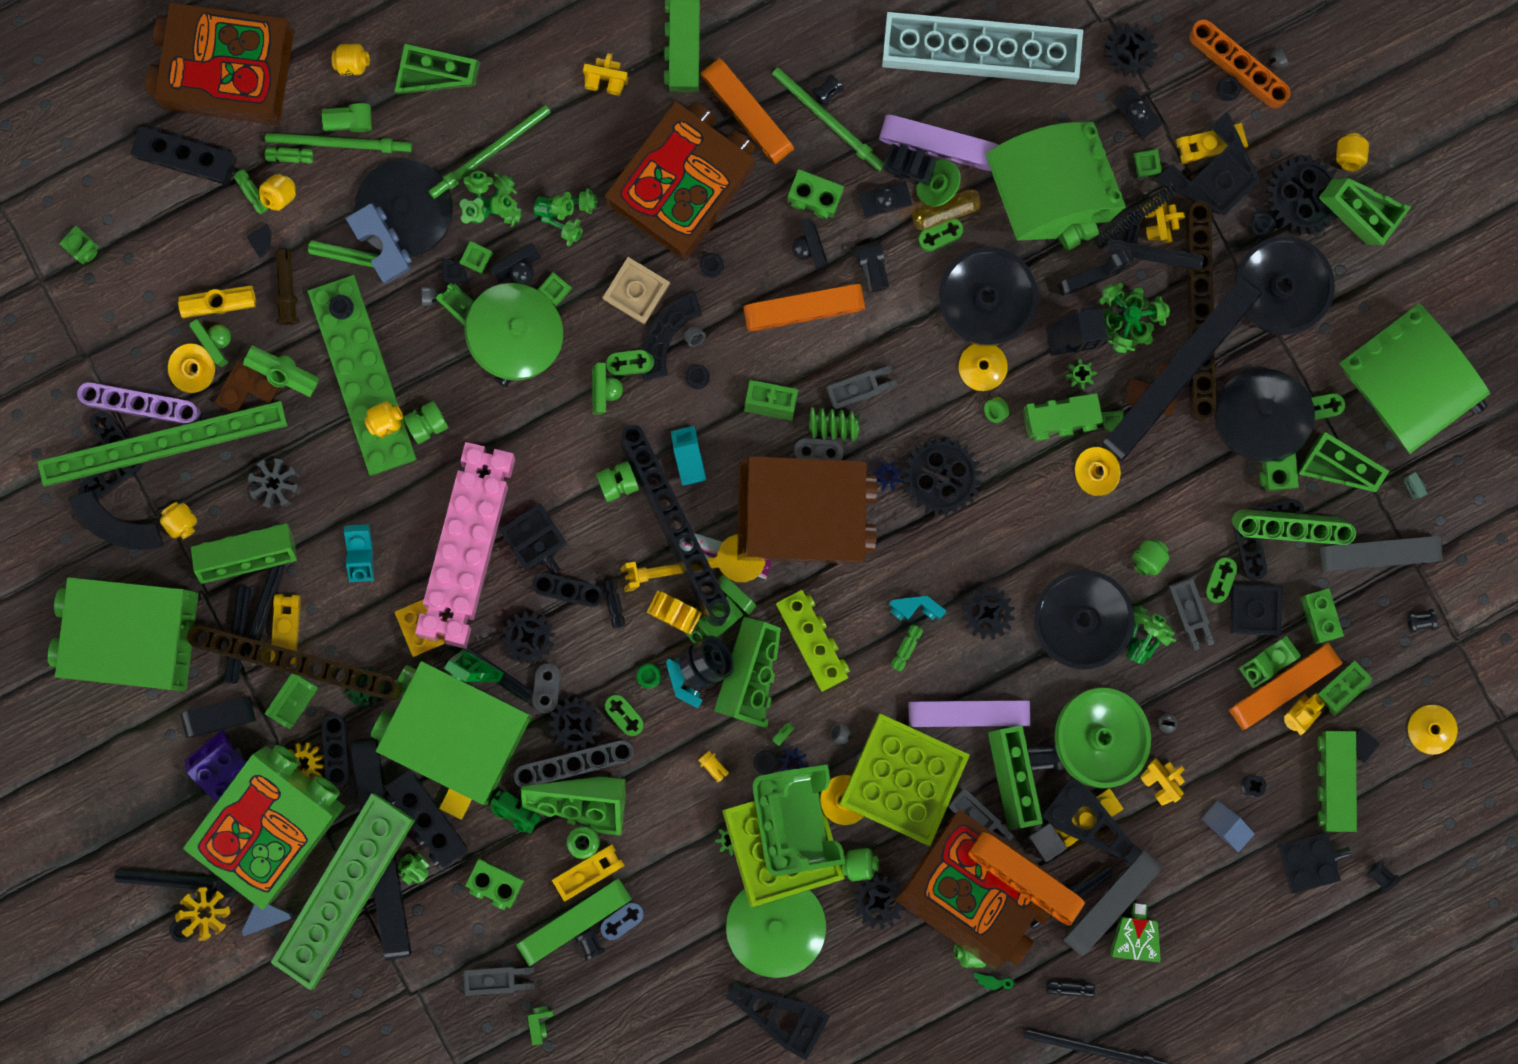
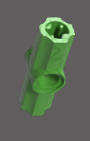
(281, 371)

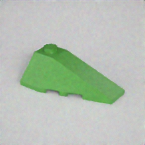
(589, 801)

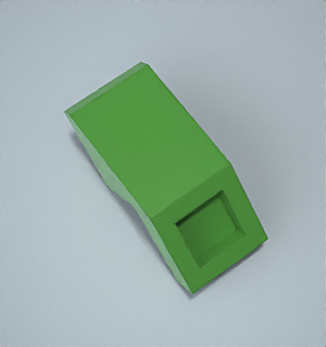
(705, 629)
(1269, 662)

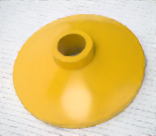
(181, 370)
(976, 377)
(1088, 472)
(1420, 729)
(830, 802)

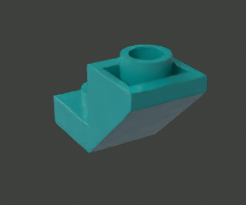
(688, 455)
(359, 553)
(906, 607)
(689, 695)

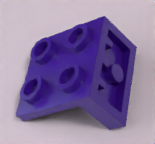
(215, 765)

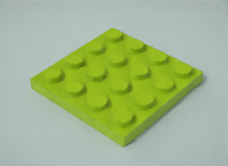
(904, 779)
(748, 849)

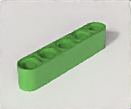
(1303, 532)
(574, 922)

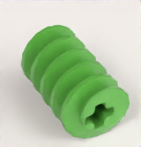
(834, 425)

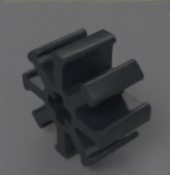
(909, 164)

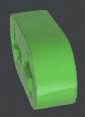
(942, 240)
(629, 357)
(1324, 400)
(1226, 582)
(736, 595)
(629, 711)

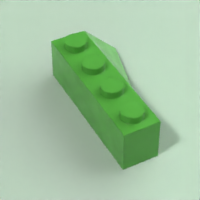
(747, 688)

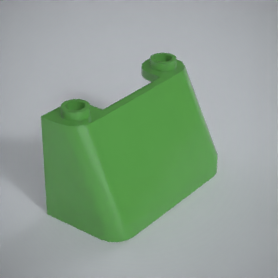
(793, 821)

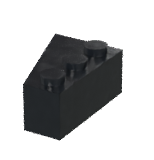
(1078, 332)

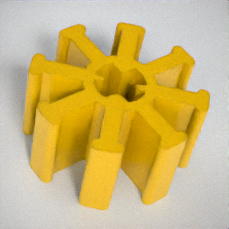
(674, 612)
(203, 923)

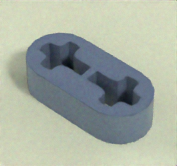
(626, 926)

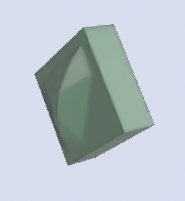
(1415, 486)

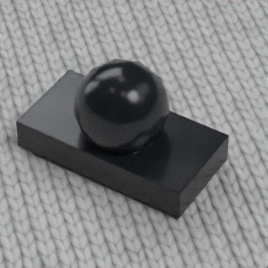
(1137, 112)
(885, 200)
(810, 245)
(517, 265)

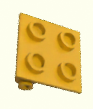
(408, 621)

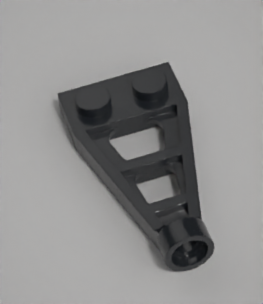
(1067, 804)
(806, 1031)

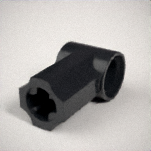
(872, 261)
(1044, 758)

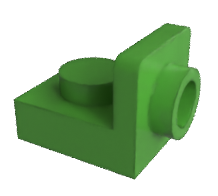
(79, 245)
(537, 1028)

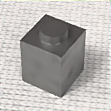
(1046, 841)

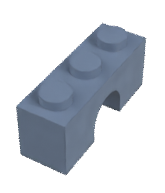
(392, 261)

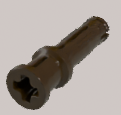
(286, 300)

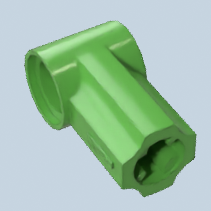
(354, 118)

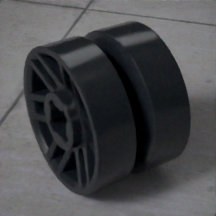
(706, 662)

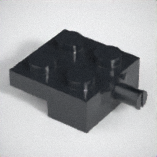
(534, 539)
(1311, 862)

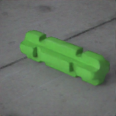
(289, 155)
(250, 190)
(906, 647)

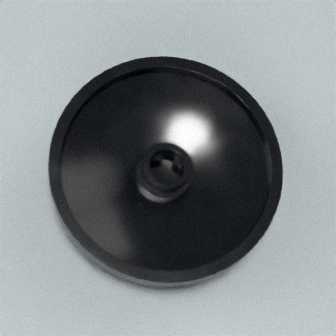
(403, 194)
(1294, 284)
(988, 296)
(1264, 415)
(1084, 619)

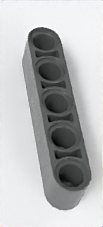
(1381, 554)
(561, 763)
(1112, 903)

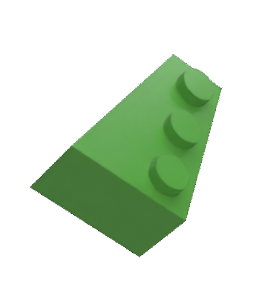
(434, 70)
(1364, 210)
(1062, 417)
(1341, 464)

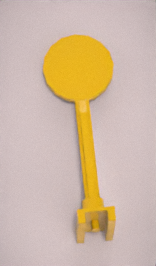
(726, 560)

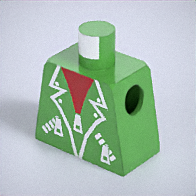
(1136, 936)

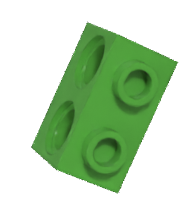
(818, 188)
(1287, 467)
(1321, 616)
(497, 877)

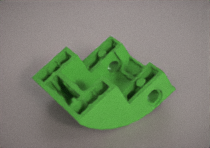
(1055, 180)
(1415, 378)

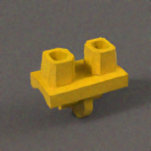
(616, 78)
(1162, 231)
(1304, 713)
(1170, 789)

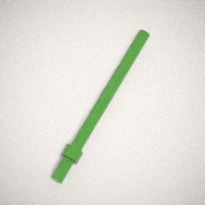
(386, 145)
(863, 150)
(451, 179)

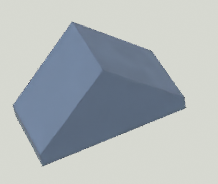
(1228, 826)
(265, 918)

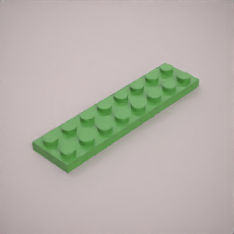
(361, 374)
(342, 891)

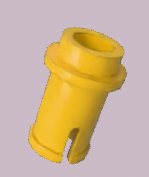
(713, 766)

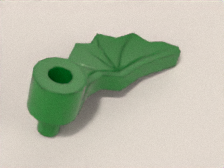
(992, 982)

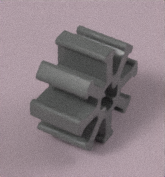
(271, 492)

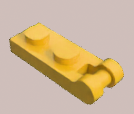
(1207, 145)
(286, 626)
(1086, 818)
(587, 873)

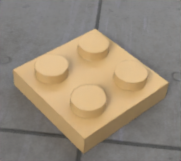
(636, 290)

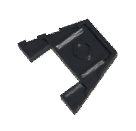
(1224, 179)

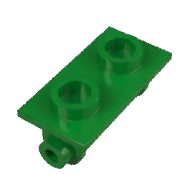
(522, 819)

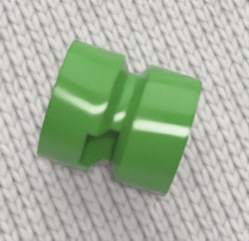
(1075, 232)
(425, 422)
(609, 486)

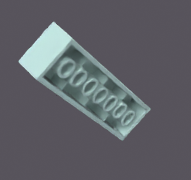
(982, 48)

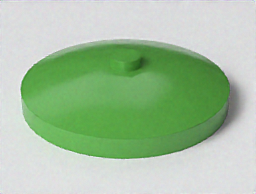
(513, 331)
(1102, 738)
(777, 935)

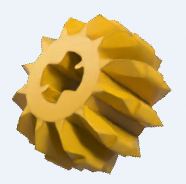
(313, 760)

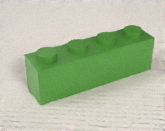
(683, 45)
(243, 553)
(1015, 778)
(1338, 781)

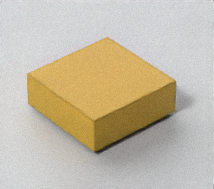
(455, 804)

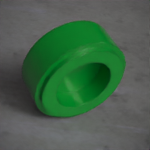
(648, 676)

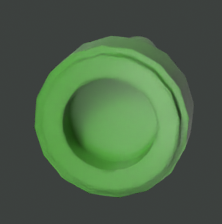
(996, 409)

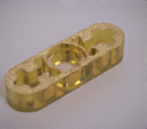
(960, 205)

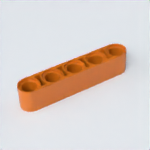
(1245, 75)
(747, 111)
(804, 307)
(1285, 686)
(1026, 878)

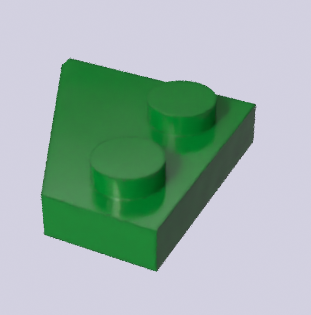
(472, 669)

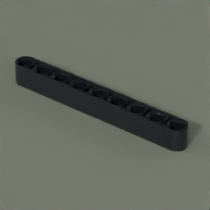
(1182, 368)
(674, 536)
(388, 890)

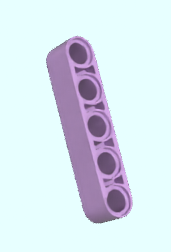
(936, 141)
(128, 399)
(969, 713)

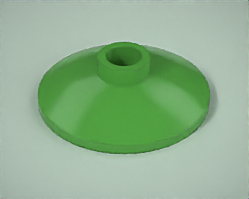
(944, 174)

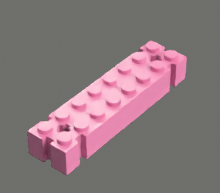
(465, 545)

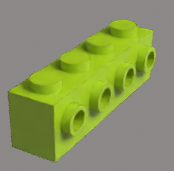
(812, 641)

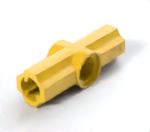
(201, 303)

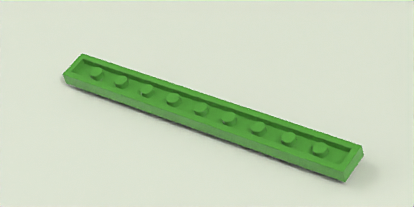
(162, 444)

